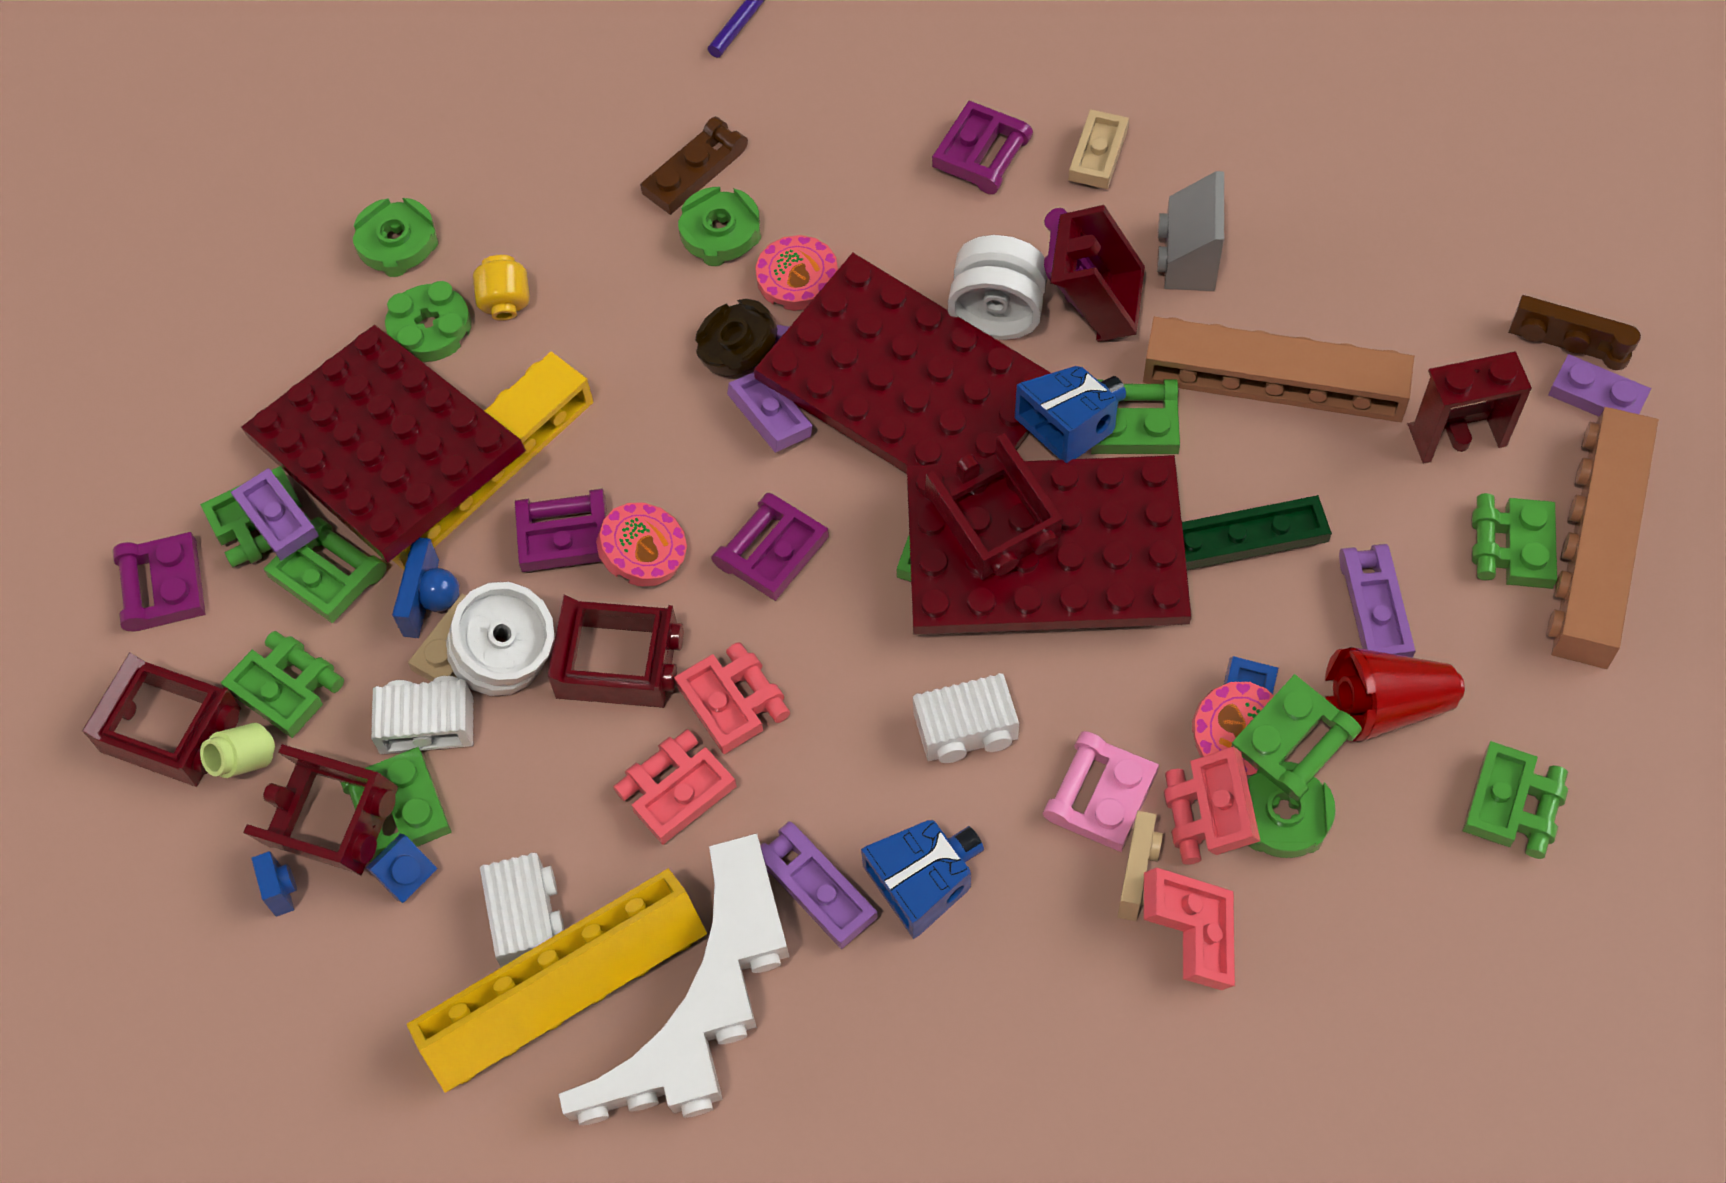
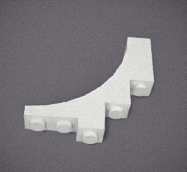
(717, 1006)

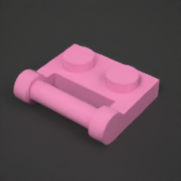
(1115, 799)

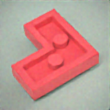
(1205, 918)

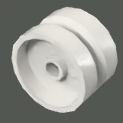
(998, 286)
(505, 612)

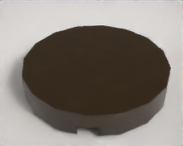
(736, 337)

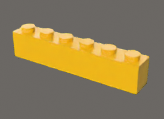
(535, 412)
(556, 980)

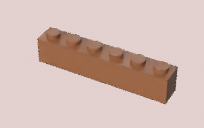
(1280, 369)
(1604, 538)

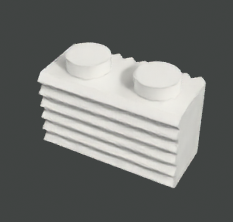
(422, 715)
(966, 718)
(520, 905)

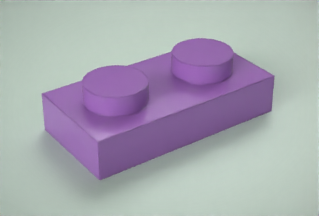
(1595, 387)
(769, 412)
(274, 514)

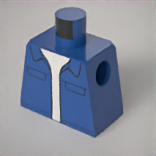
(1069, 410)
(922, 871)

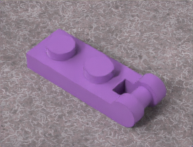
(1377, 600)
(818, 886)

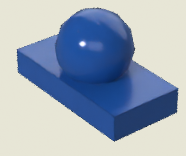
(423, 588)

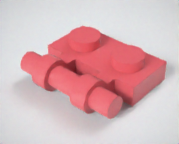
(720, 704)
(683, 794)
(1223, 802)

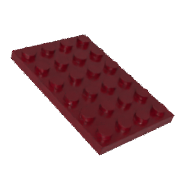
(898, 371)
(383, 441)
(1111, 567)

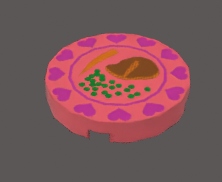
(794, 270)
(641, 544)
(1225, 715)

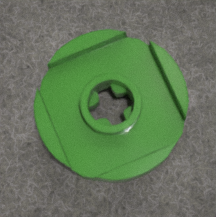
(724, 243)
(396, 254)
(422, 302)
(1301, 832)

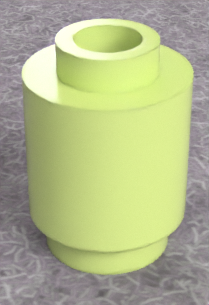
(237, 750)

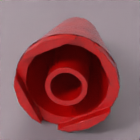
(1390, 689)

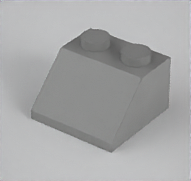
(1193, 235)

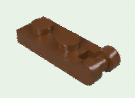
(694, 165)
(1575, 331)

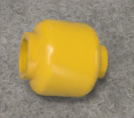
(501, 287)

